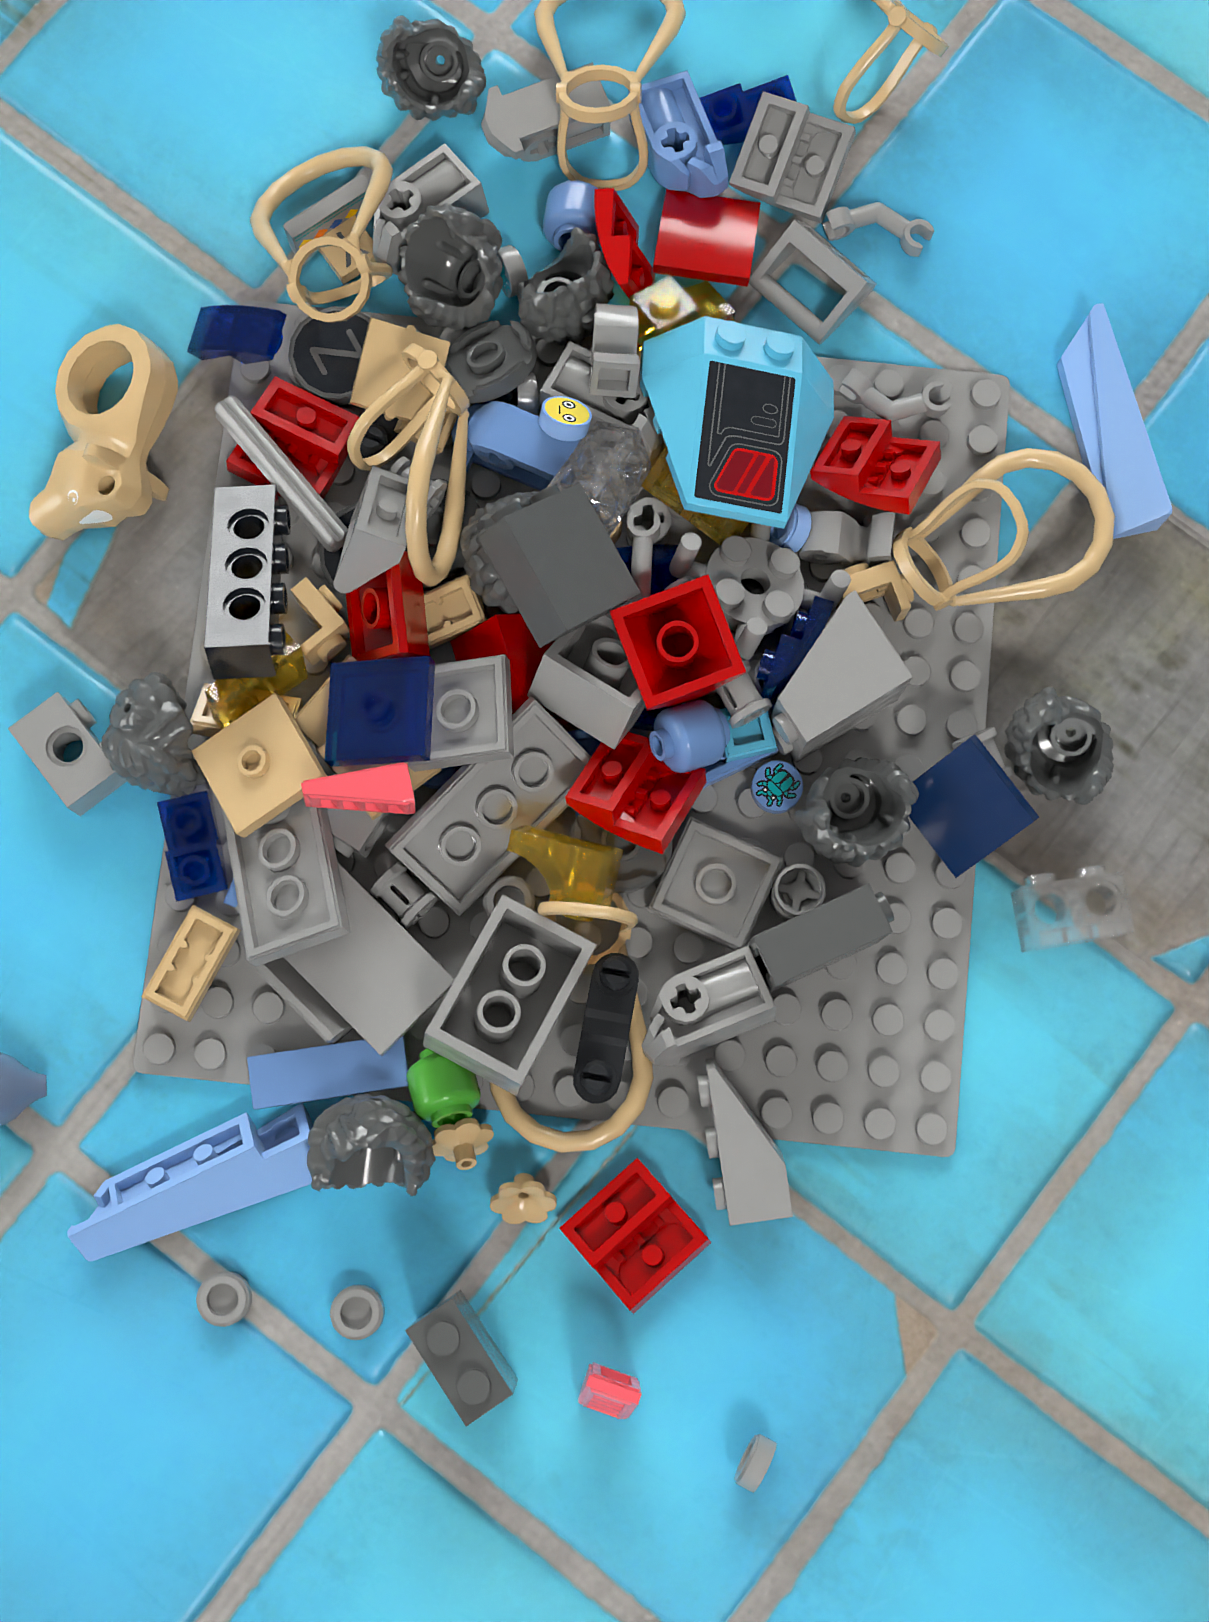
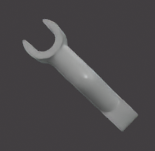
(845, 221)
(860, 390)
(642, 554)

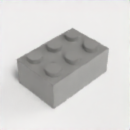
(508, 995)

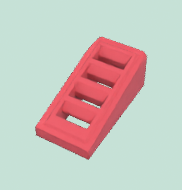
(371, 790)
(610, 1391)

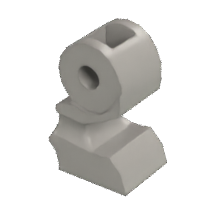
(614, 351)
(841, 540)

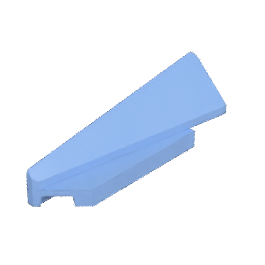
(1111, 427)
(198, 1182)

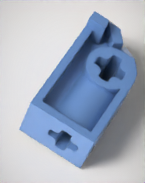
(680, 138)
(513, 444)

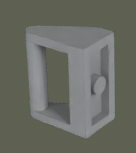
(826, 257)
(375, 531)

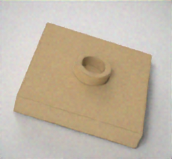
(258, 765)

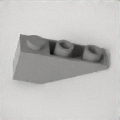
(751, 1163)

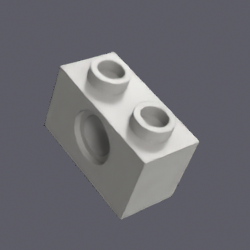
(44, 737)

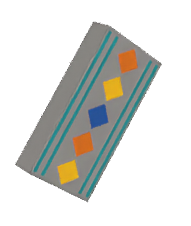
(326, 213)

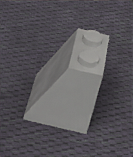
(839, 683)

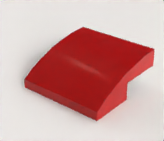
(706, 238)
(619, 242)
(305, 429)
(874, 467)
(635, 793)
(635, 1235)

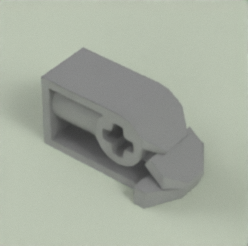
(528, 119)
(430, 182)
(571, 379)
(727, 1000)

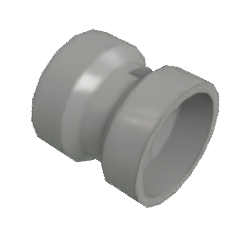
(799, 883)

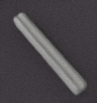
(282, 473)

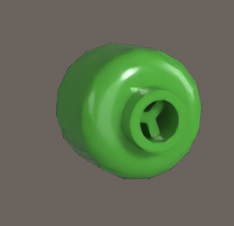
(441, 1089)

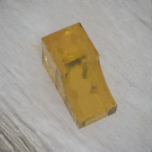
(669, 306)
(235, 697)
(571, 866)

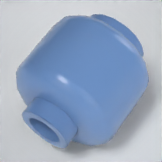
(569, 207)
(689, 736)

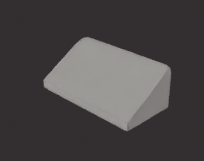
(304, 1000)

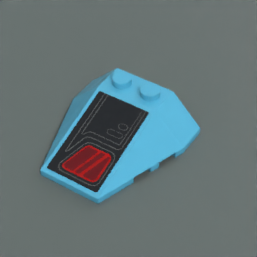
(737, 415)

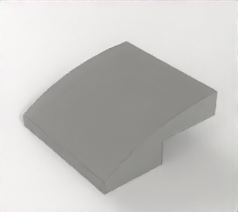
(792, 157)

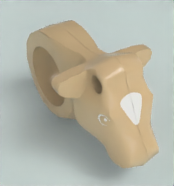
(105, 469)

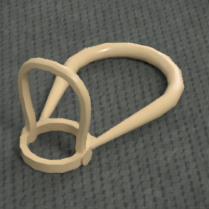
(899, 18)
(631, 80)
(641, 1066)

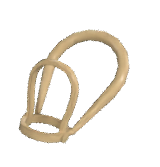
(371, 272)
(446, 394)
(986, 479)

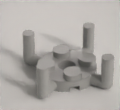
(768, 564)

